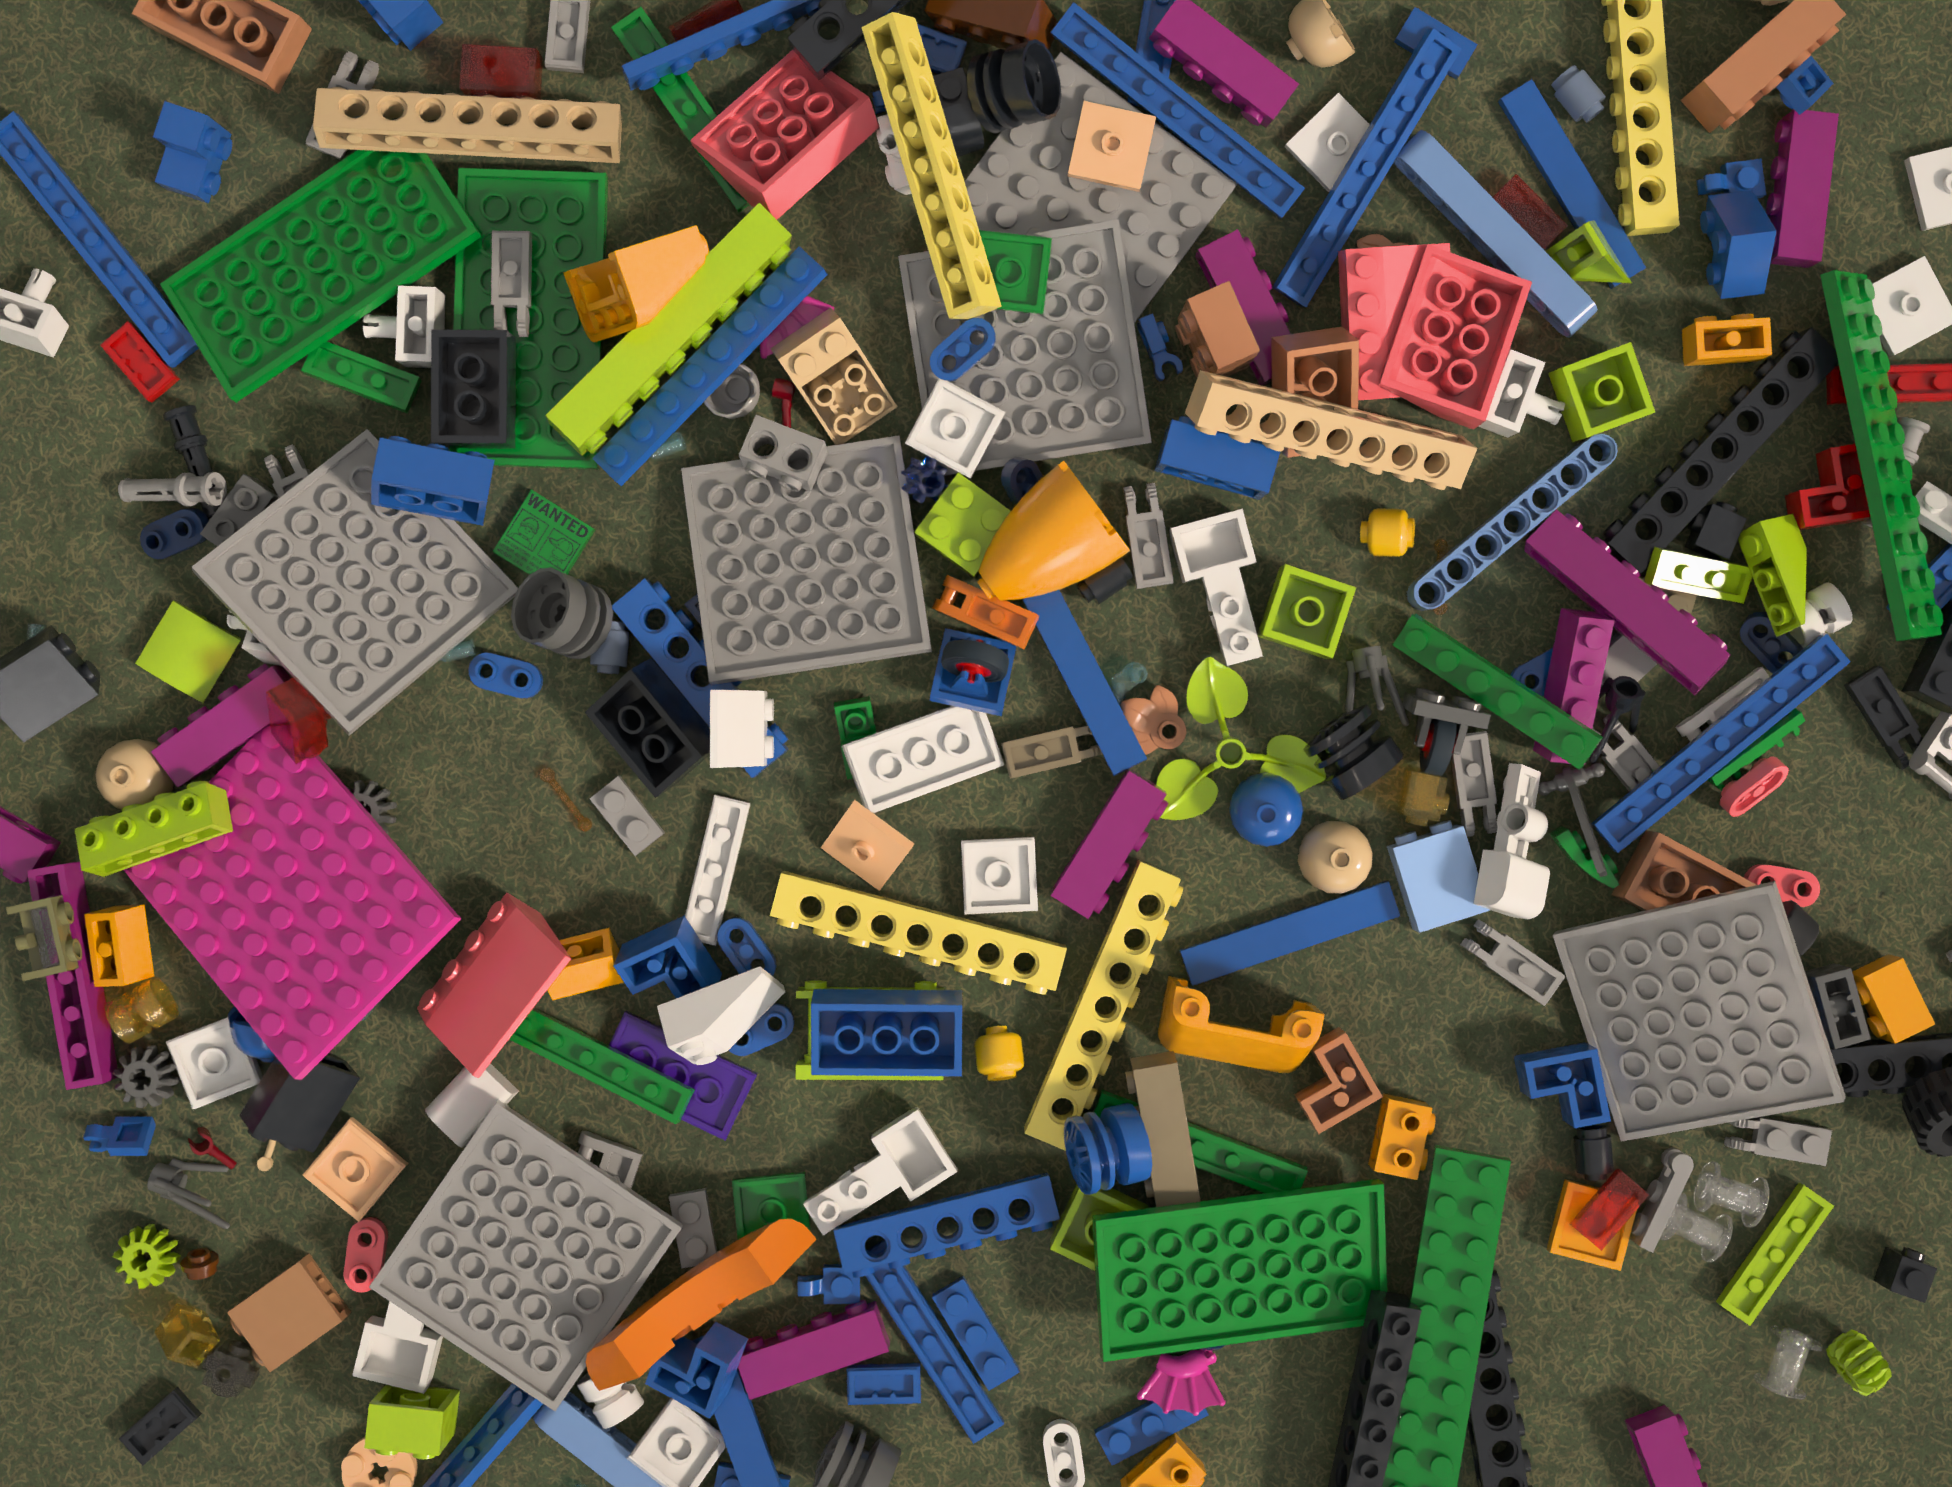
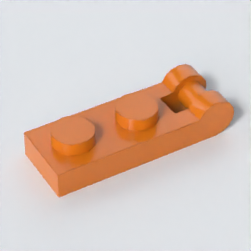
(988, 615)

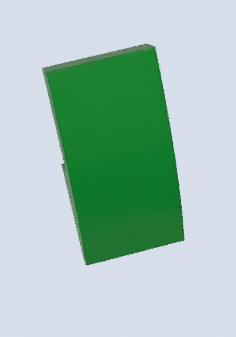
(854, 722)
(1573, 847)

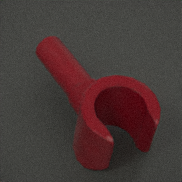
(784, 390)
(208, 1147)

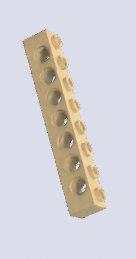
(450, 135)
(1216, 394)

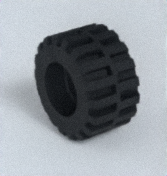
(1930, 1112)

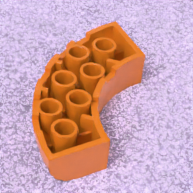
(694, 1299)

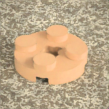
(359, 1464)

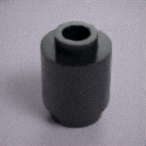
(1105, 582)
(1593, 1152)

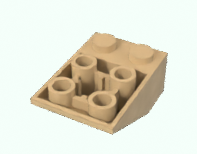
(834, 377)

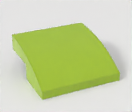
(187, 651)

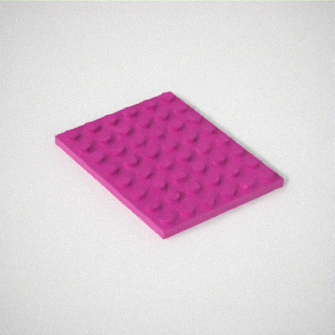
(299, 906)

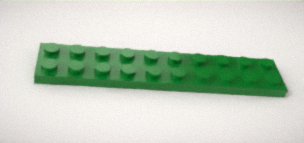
(1881, 455)
(1453, 1293)

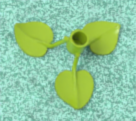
(1212, 695)

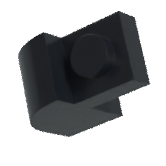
(958, 112)

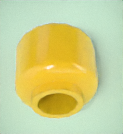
(1388, 532)
(999, 1054)

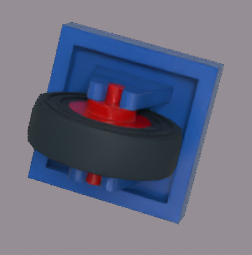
(973, 672)

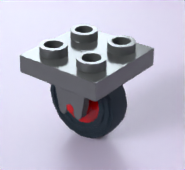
(1442, 726)

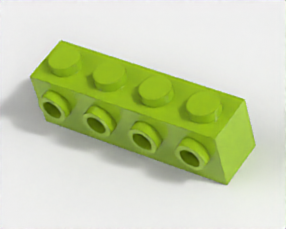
(153, 829)

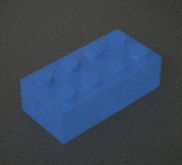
(886, 1032)

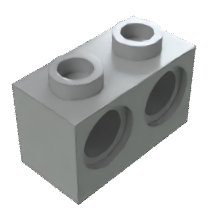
(787, 446)

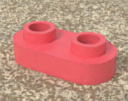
(1754, 786)
(1787, 882)
(363, 1255)

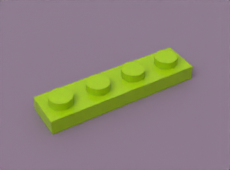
(1774, 1253)

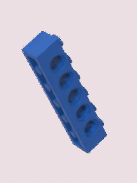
(634, 612)
(853, 1235)

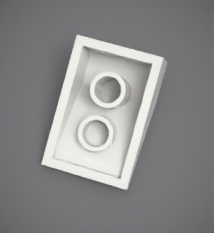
(740, 728)
(718, 1015)

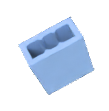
(1436, 875)

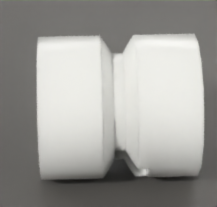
(1824, 611)
(613, 1403)

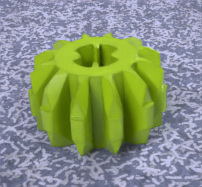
(148, 1270)
(1859, 1362)

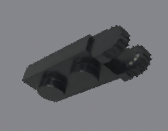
(1885, 713)

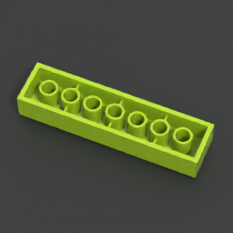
(660, 347)

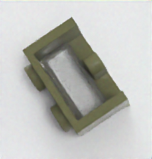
(47, 936)

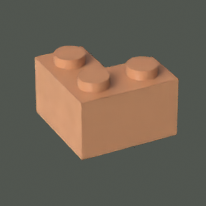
(1345, 1085)

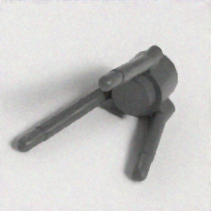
(1371, 664)
(170, 1184)

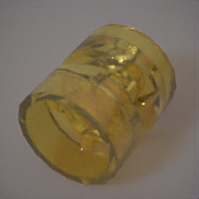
(138, 1012)

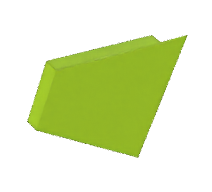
(1588, 256)

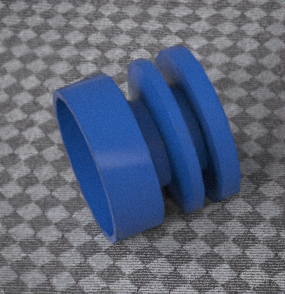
(1107, 1148)

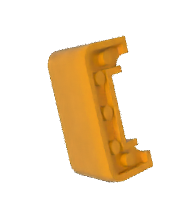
(634, 282)
(1188, 1032)

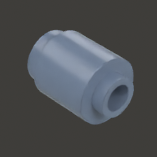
(1578, 94)
(613, 651)

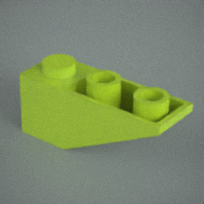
(1778, 566)

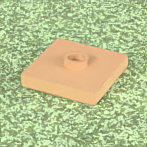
(1111, 146)
(867, 845)
(355, 1169)

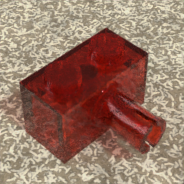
(501, 71)
(297, 720)

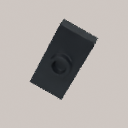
(160, 1426)

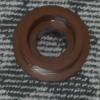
(200, 1263)

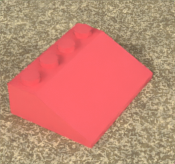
(786, 134)
(1372, 301)
(1454, 336)
(493, 983)

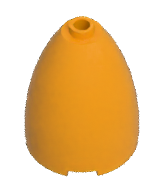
(1049, 541)

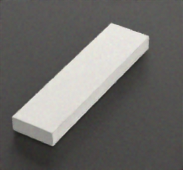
(716, 866)

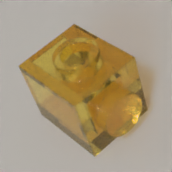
(1422, 798)
(187, 1335)

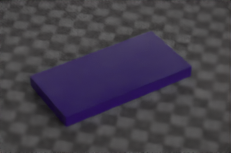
(717, 1085)

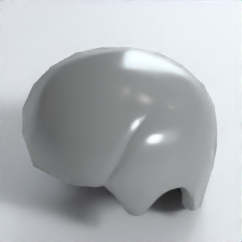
(736, 395)

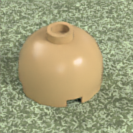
(1318, 34)
(131, 774)
(1335, 857)

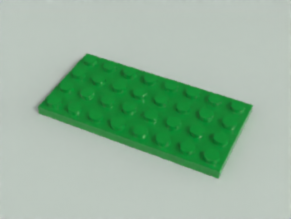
(568, 232)
(317, 264)
(1238, 1268)

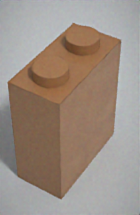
(288, 1313)

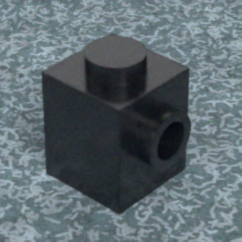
(1715, 531)
(1905, 1273)

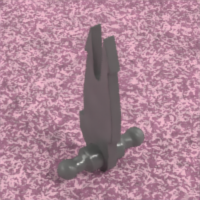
(1570, 780)

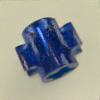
(932, 486)

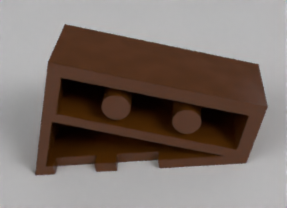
(994, 21)

